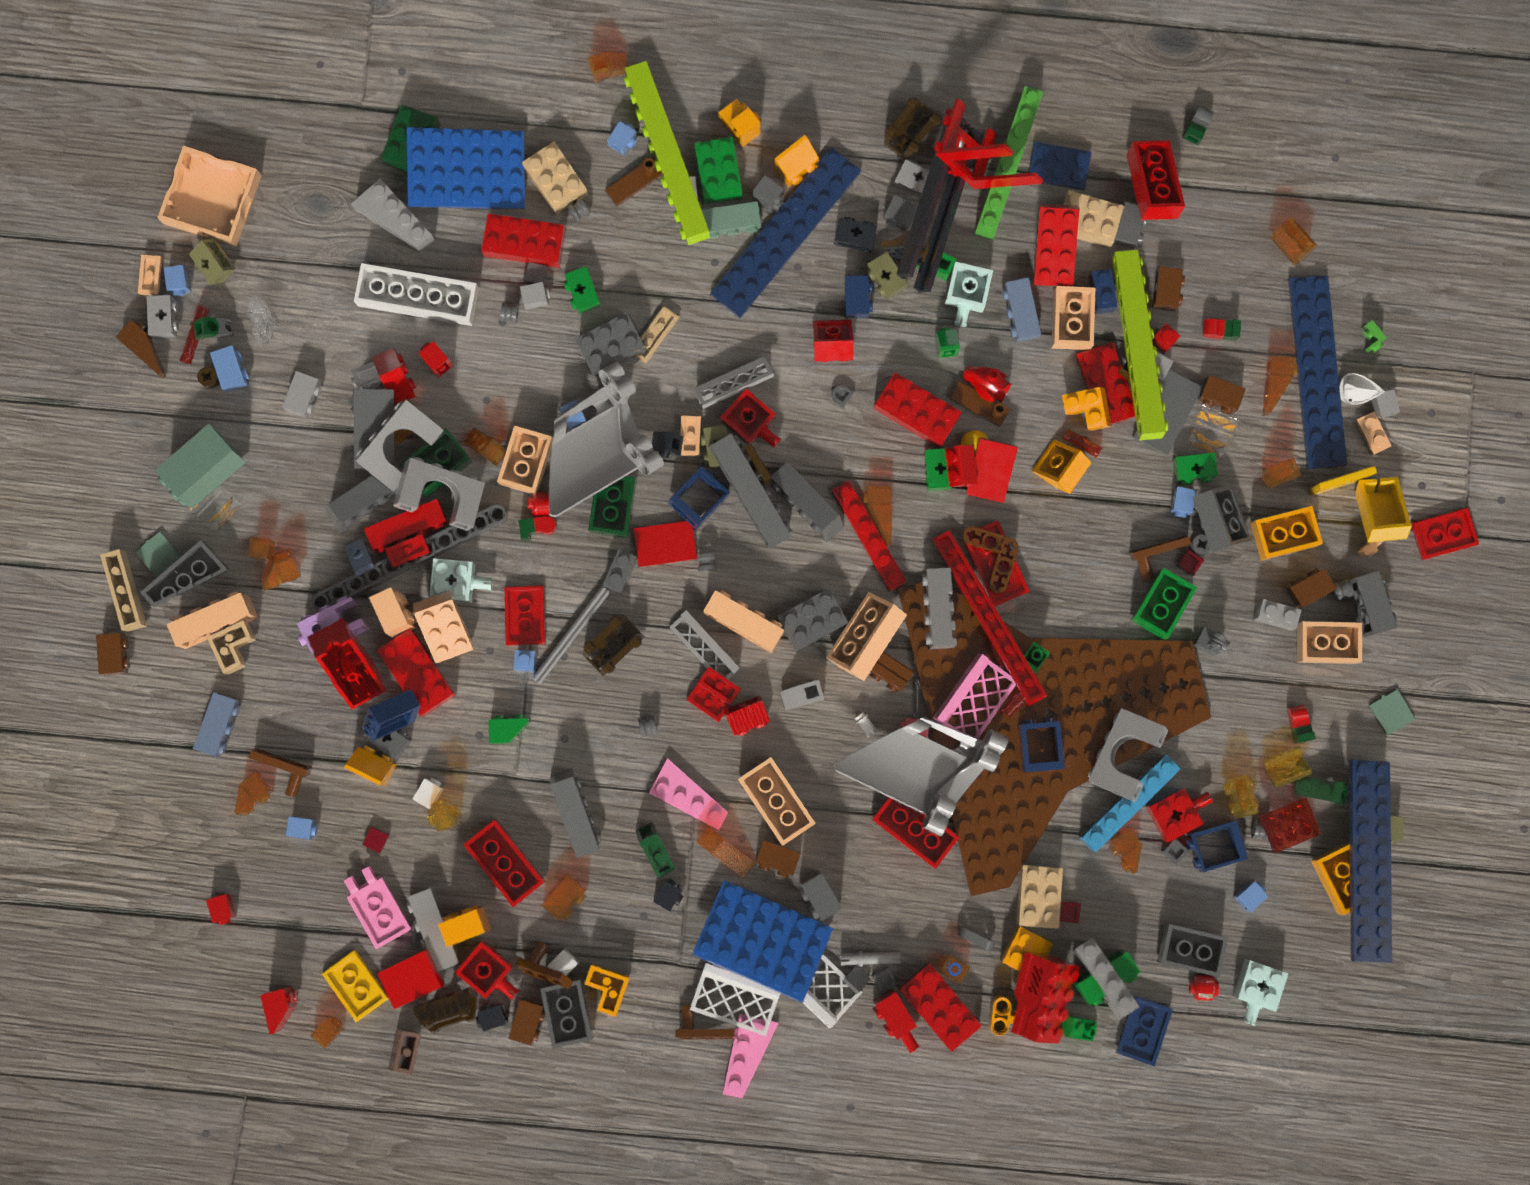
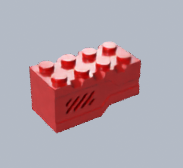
(346, 663)
(1043, 1008)

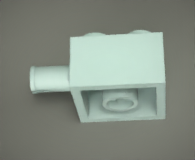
(965, 299)
(464, 574)
(1257, 997)

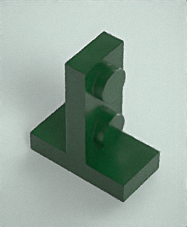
(1322, 790)
(655, 850)

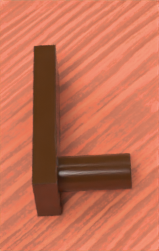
(633, 182)
(970, 399)
(1142, 555)
(296, 769)
(533, 968)
(688, 1033)

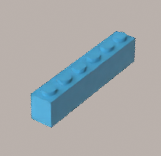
(1124, 809)

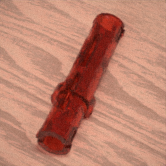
(191, 342)

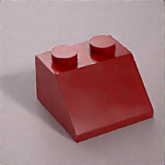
(833, 340)
(278, 1007)

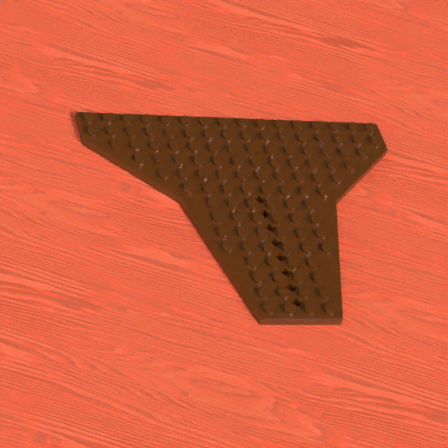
(1010, 809)

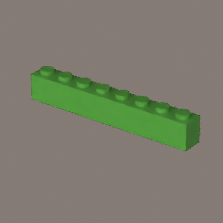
(1009, 164)

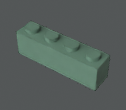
(732, 219)

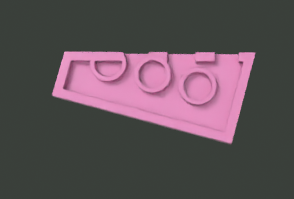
(683, 793)
(746, 1055)

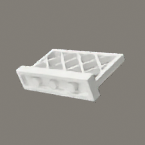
(735, 980)
(817, 1007)

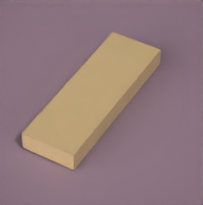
(657, 332)

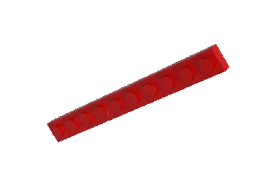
(989, 618)

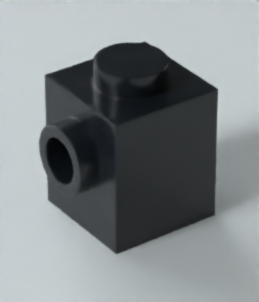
(667, 443)
(669, 895)
(491, 1017)

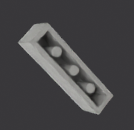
(427, 919)

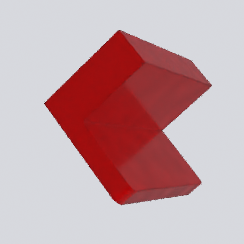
(407, 550)

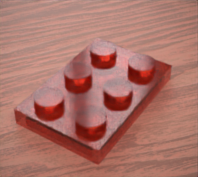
(1290, 825)

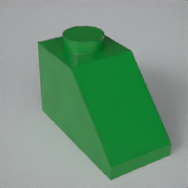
(947, 343)

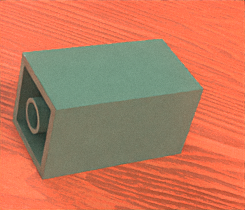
(199, 466)

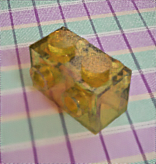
(1240, 796)
(443, 815)

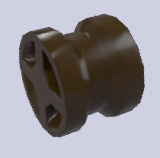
(211, 380)

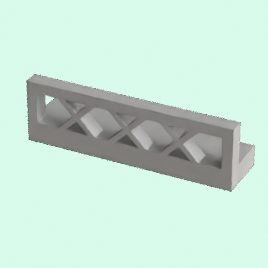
(733, 382)
(707, 639)

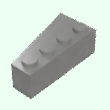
(387, 211)
(939, 608)

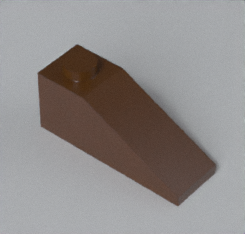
(141, 344)

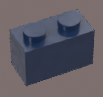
(1104, 291)
(857, 296)

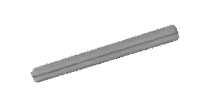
(571, 634)

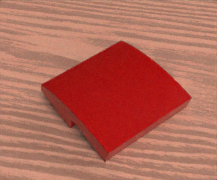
(713, 694)

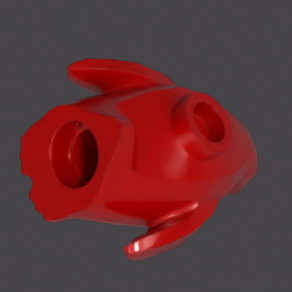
(988, 382)

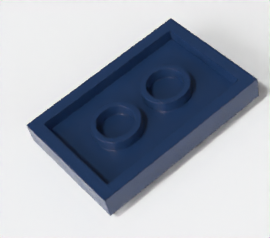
(1060, 165)
(1144, 1031)

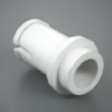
(865, 724)

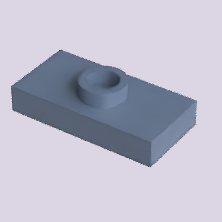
(359, 557)

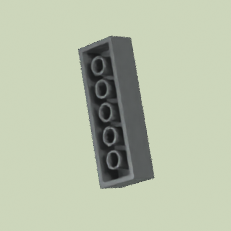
(750, 491)

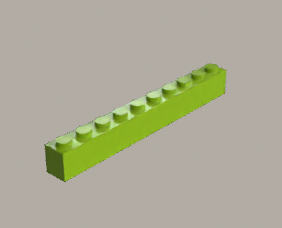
(667, 153)
(1138, 345)

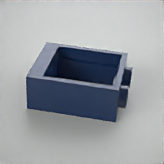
(685, 511)
(391, 715)
(1030, 724)
(1236, 841)

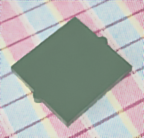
(158, 554)
(1392, 712)

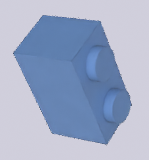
(229, 368)

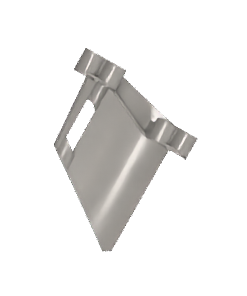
(600, 448)
(923, 771)

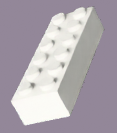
(416, 294)

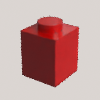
(1165, 338)
(221, 909)

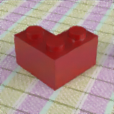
(393, 375)

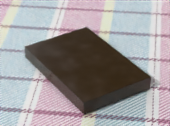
(758, 465)

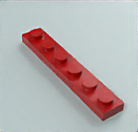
(869, 536)

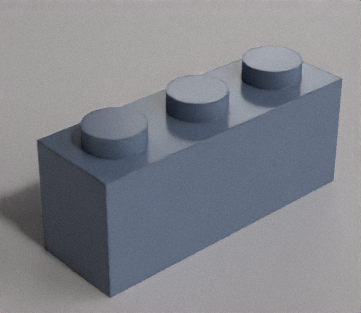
(1021, 310)
(217, 725)

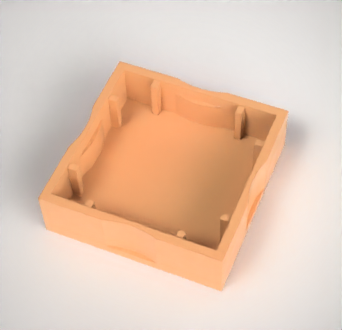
(209, 196)

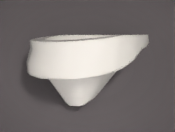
(1358, 389)

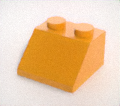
(796, 161)
(1062, 466)
(370, 765)
(1022, 942)

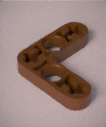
(998, 548)

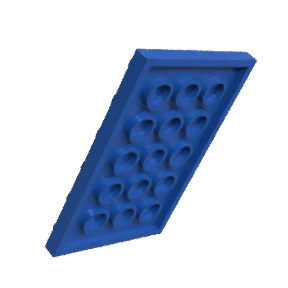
(465, 168)
(762, 941)

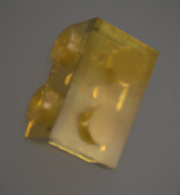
(1286, 767)

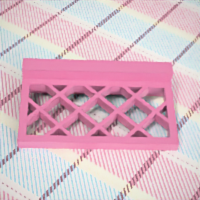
(964, 686)

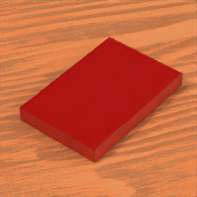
(993, 468)
(1445, 533)
(664, 544)
(524, 615)
(410, 979)

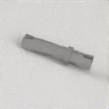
(870, 958)

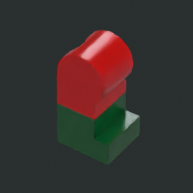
(1222, 329)
(536, 526)
(1300, 724)

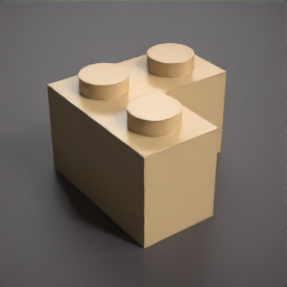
(227, 644)

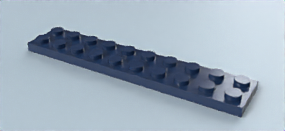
(785, 233)
(1317, 372)
(1370, 861)

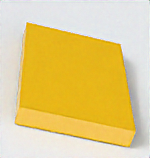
(1342, 480)
(355, 985)

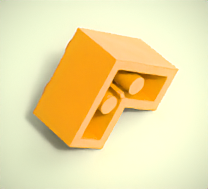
(740, 122)
(1092, 403)
(613, 987)

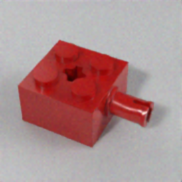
(748, 430)
(1187, 813)
(496, 978)
(897, 1019)

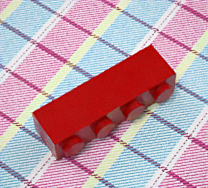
(406, 526)

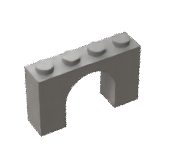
(374, 458)
(466, 490)
(1125, 728)
(1119, 997)

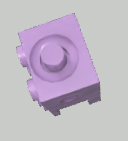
(328, 615)

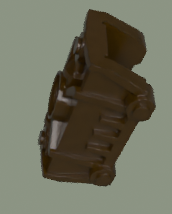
(904, 121)
(605, 637)
(446, 1010)

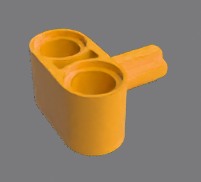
(1005, 1015)

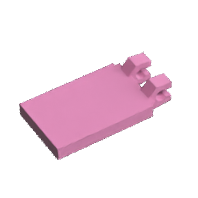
(376, 908)

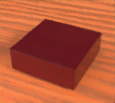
(1190, 562)
(375, 840)
(1070, 912)

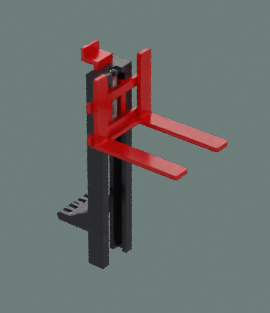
(954, 149)

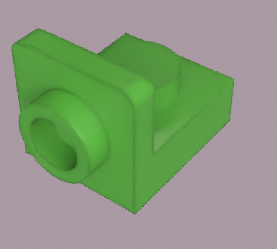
(1374, 334)

